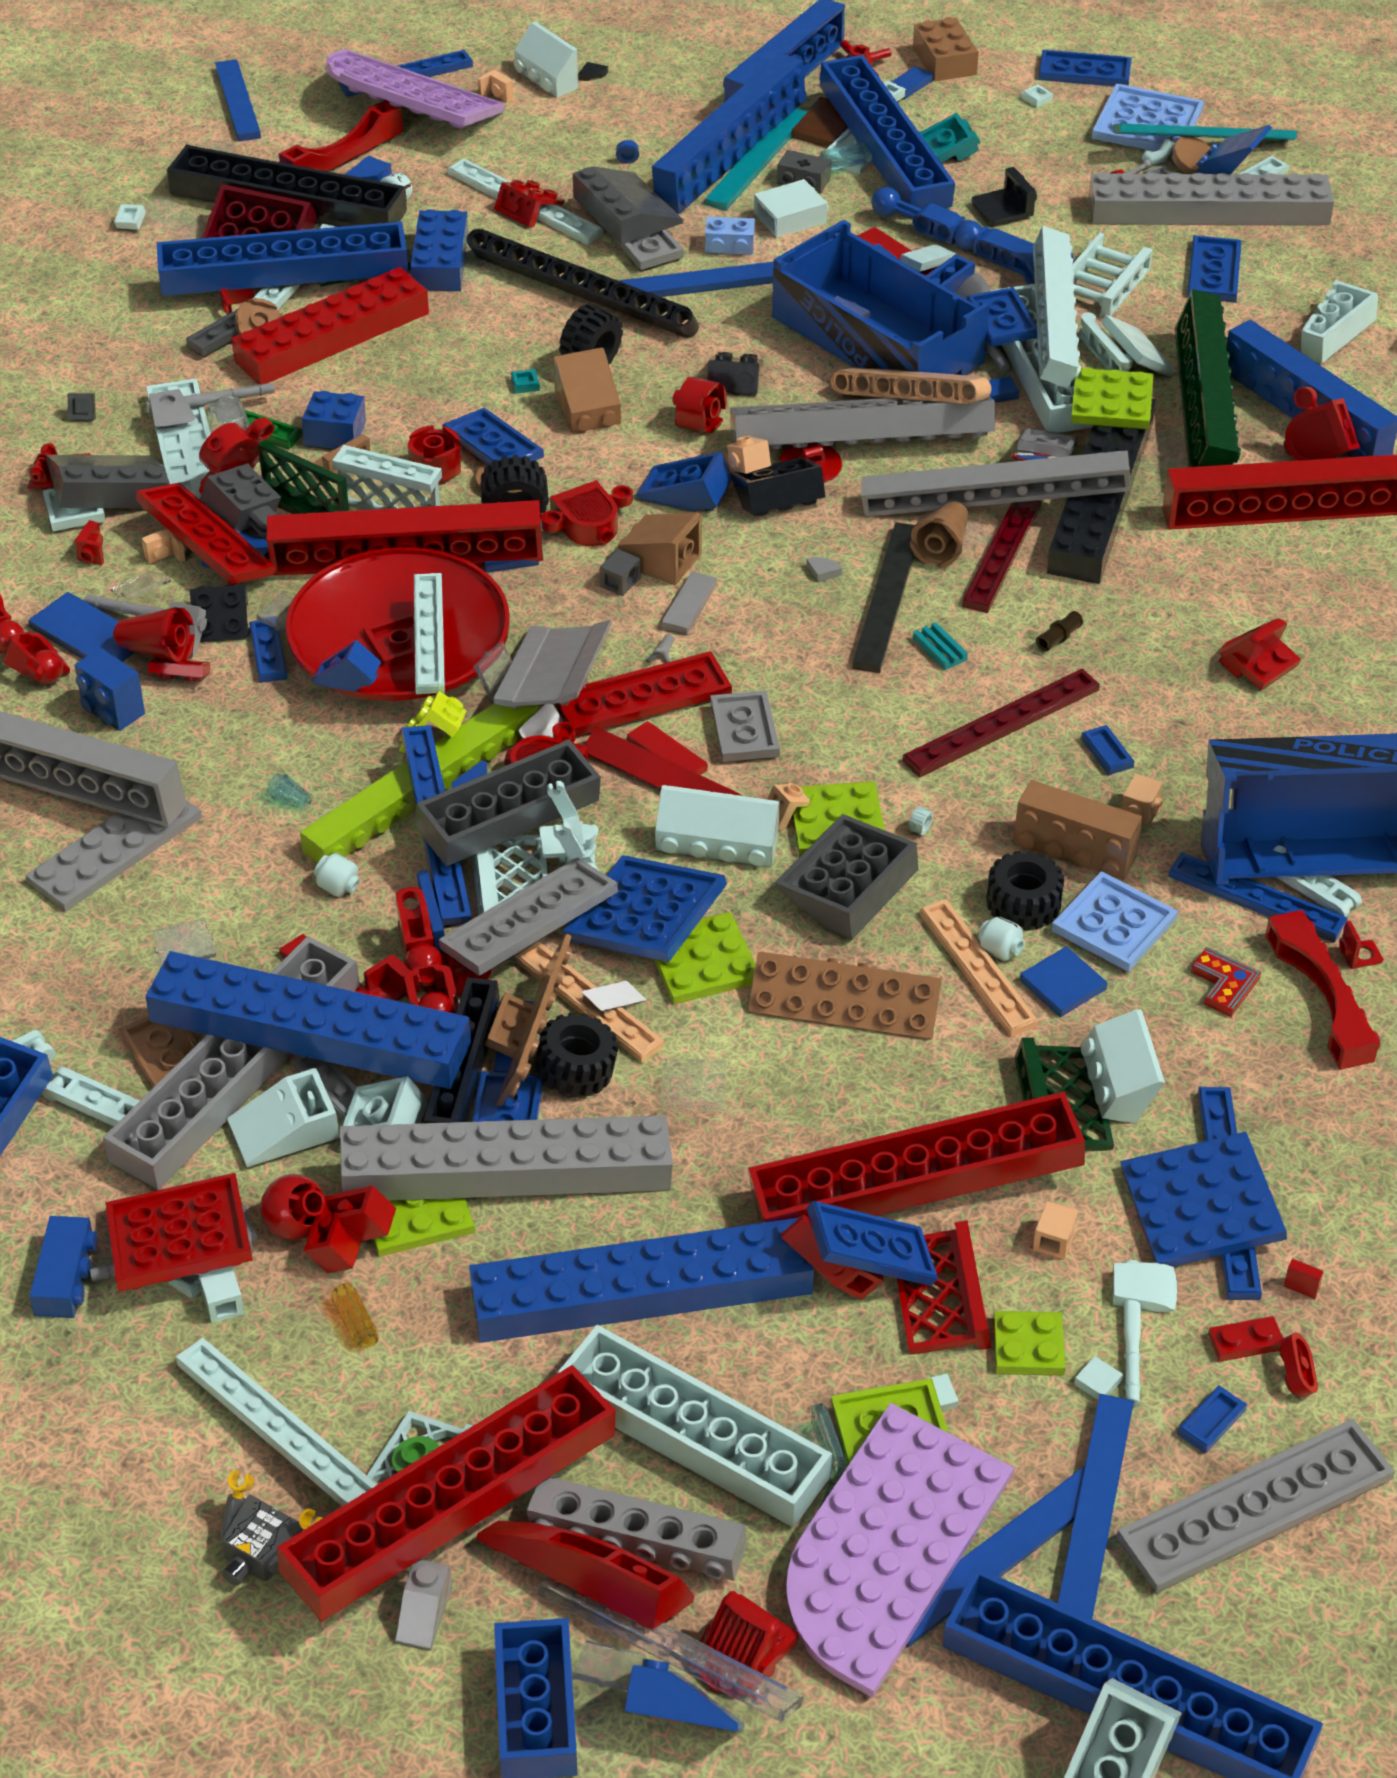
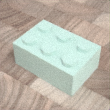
(1123, 1735)

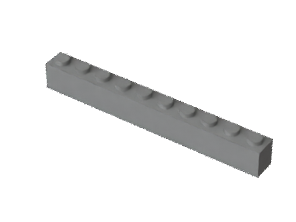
(996, 483)

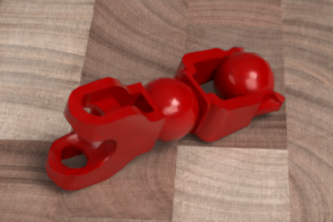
(29, 652)
(422, 956)

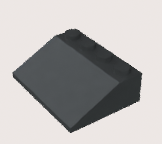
(622, 203)
(103, 479)
(849, 875)

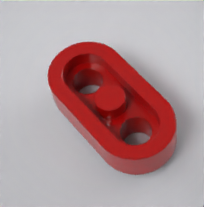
(1299, 1365)

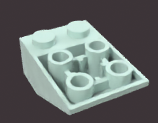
(285, 1119)

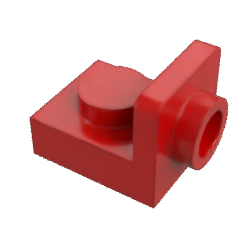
(89, 544)

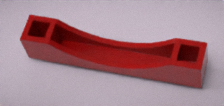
(377, 125)
(1297, 943)

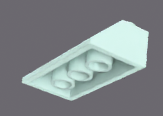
(717, 826)

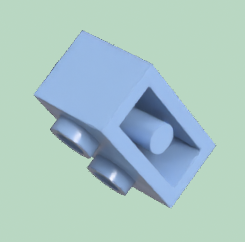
(729, 235)

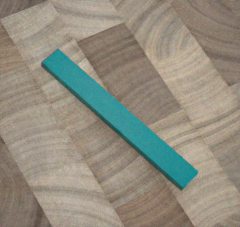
(1196, 131)
(753, 163)

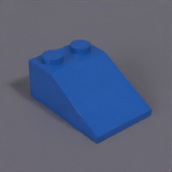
(1231, 152)
(688, 483)
(671, 1696)

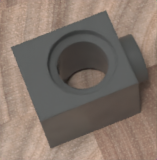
(620, 572)

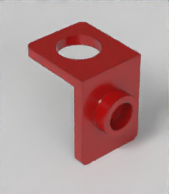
(235, 296)
(1350, 947)

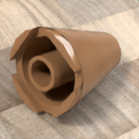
(940, 535)

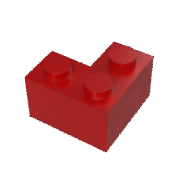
(344, 1225)

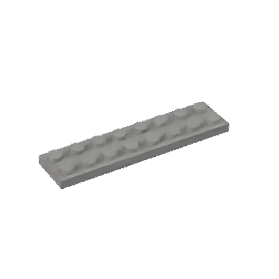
(1254, 1505)

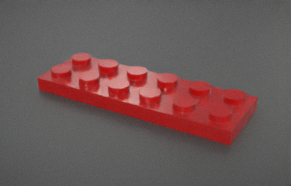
(205, 533)
(646, 693)

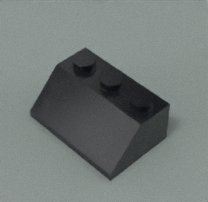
(779, 486)

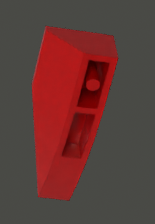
(593, 1569)

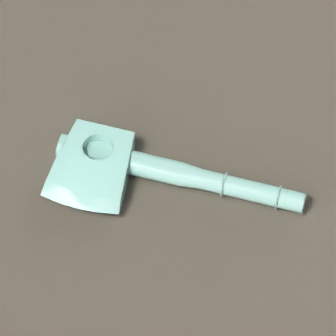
(1136, 1289)

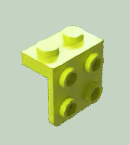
(442, 711)

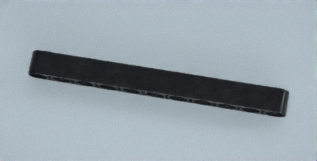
(589, 289)

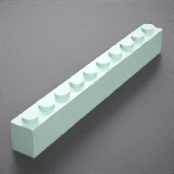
(1055, 308)

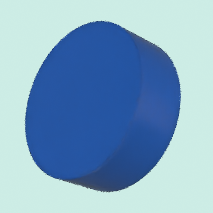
(627, 151)

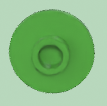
(411, 1451)

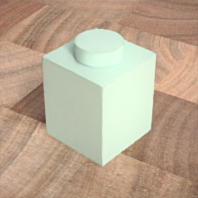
(221, 1294)

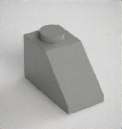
(423, 1604)

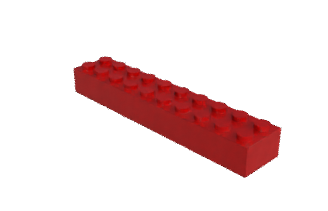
(1280, 492)
(470, 531)
(925, 1162)
(445, 1492)

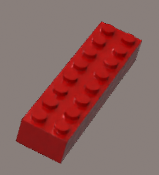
(330, 326)

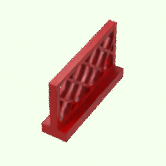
(969, 1293)

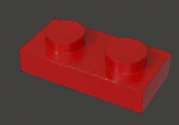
(189, 669)
(1245, 1338)

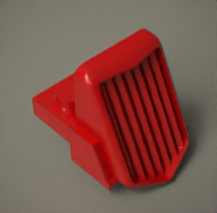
(1259, 654)
(749, 1634)

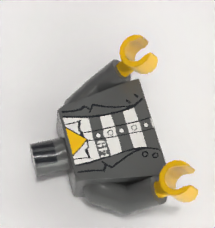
(254, 1531)

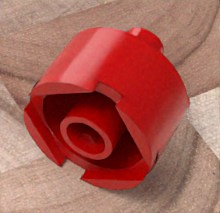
(699, 405)
(436, 449)

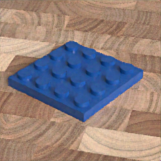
(651, 910)
(1203, 1200)

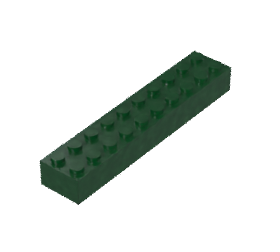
(1206, 382)

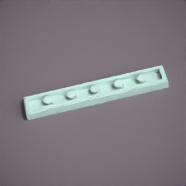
(429, 633)

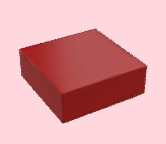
(1303, 1278)

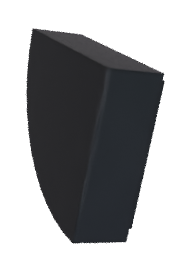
(592, 70)

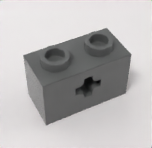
(800, 166)

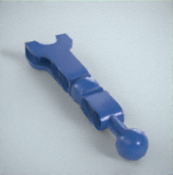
(969, 235)

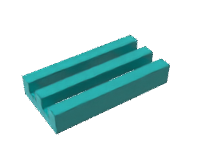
(944, 644)

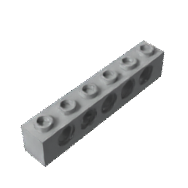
(656, 1523)

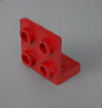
(523, 200)

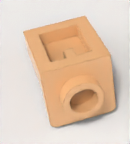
(496, 84)
(162, 545)
(789, 798)

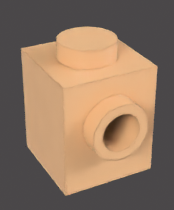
(748, 454)
(1143, 797)

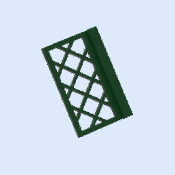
(298, 498)
(1033, 1085)

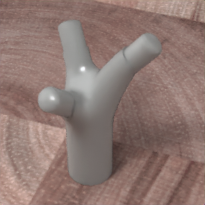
(663, 649)

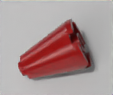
(158, 634)

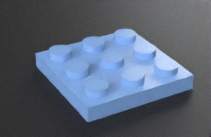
(1114, 921)

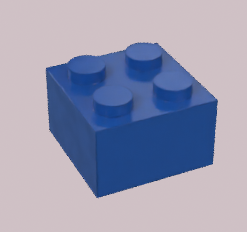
(333, 419)
(109, 689)

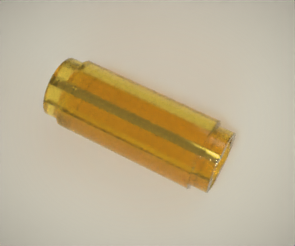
(354, 1316)

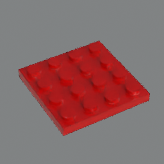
(177, 1232)

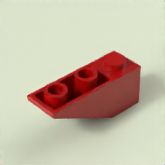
(848, 1279)

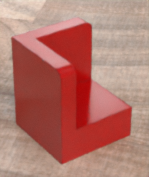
(387, 978)

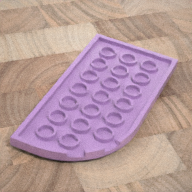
(410, 89)
(887, 1544)

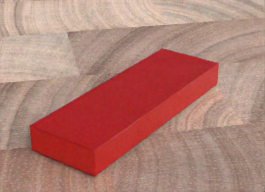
(660, 743)

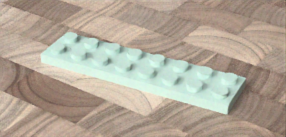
(182, 442)

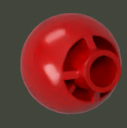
(291, 1206)

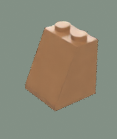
(586, 390)
(665, 544)

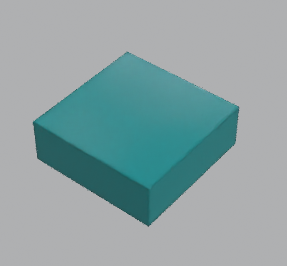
(525, 381)

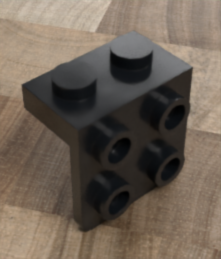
(1007, 204)
(735, 373)
(224, 611)

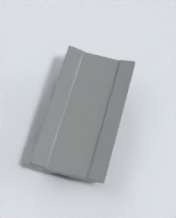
(551, 665)

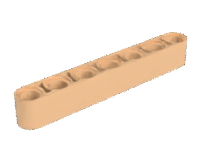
(911, 385)

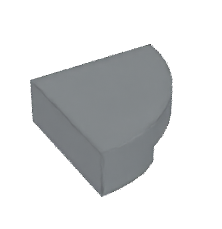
(823, 568)

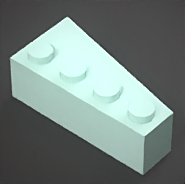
(1338, 320)

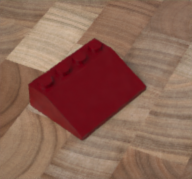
(253, 212)

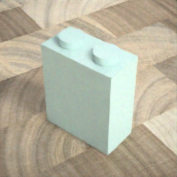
(790, 208)

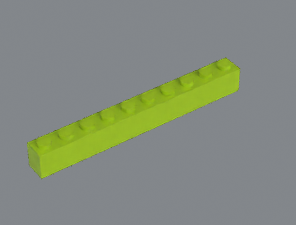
(392, 795)

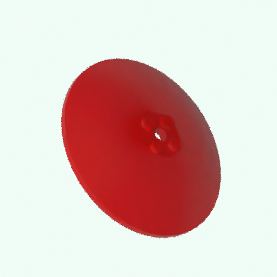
(373, 602)

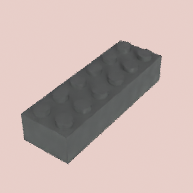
(505, 802)

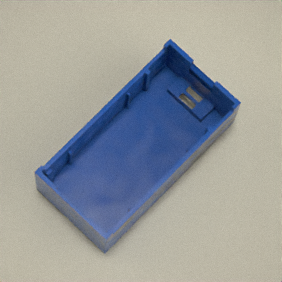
(911, 317)
(1312, 795)

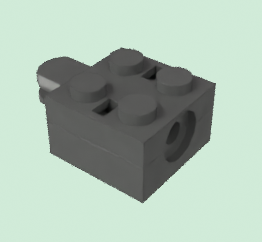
(241, 498)

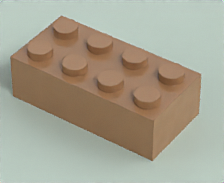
(1077, 829)

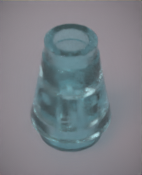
(286, 790)

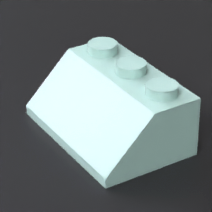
(547, 60)
(1122, 1066)

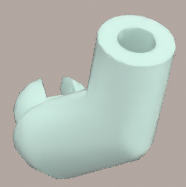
(1161, 155)

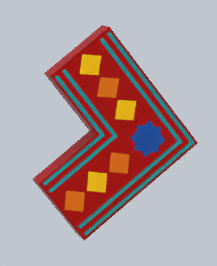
(1231, 980)

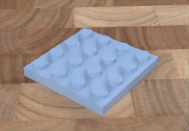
(1144, 106)

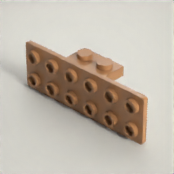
(845, 995)
(519, 1022)

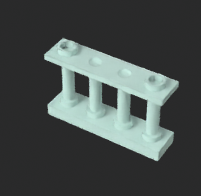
(1117, 289)

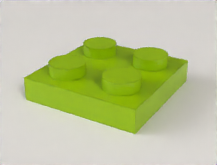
(1029, 1343)

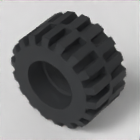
(591, 329)
(514, 474)
(1025, 889)
(576, 1054)

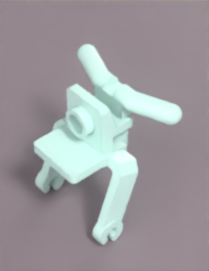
(572, 837)

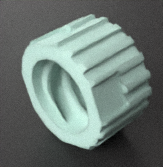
(920, 820)

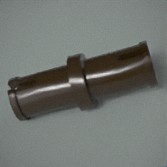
(1059, 631)

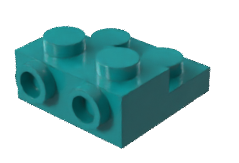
(951, 138)

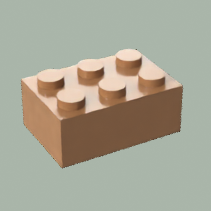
(945, 49)

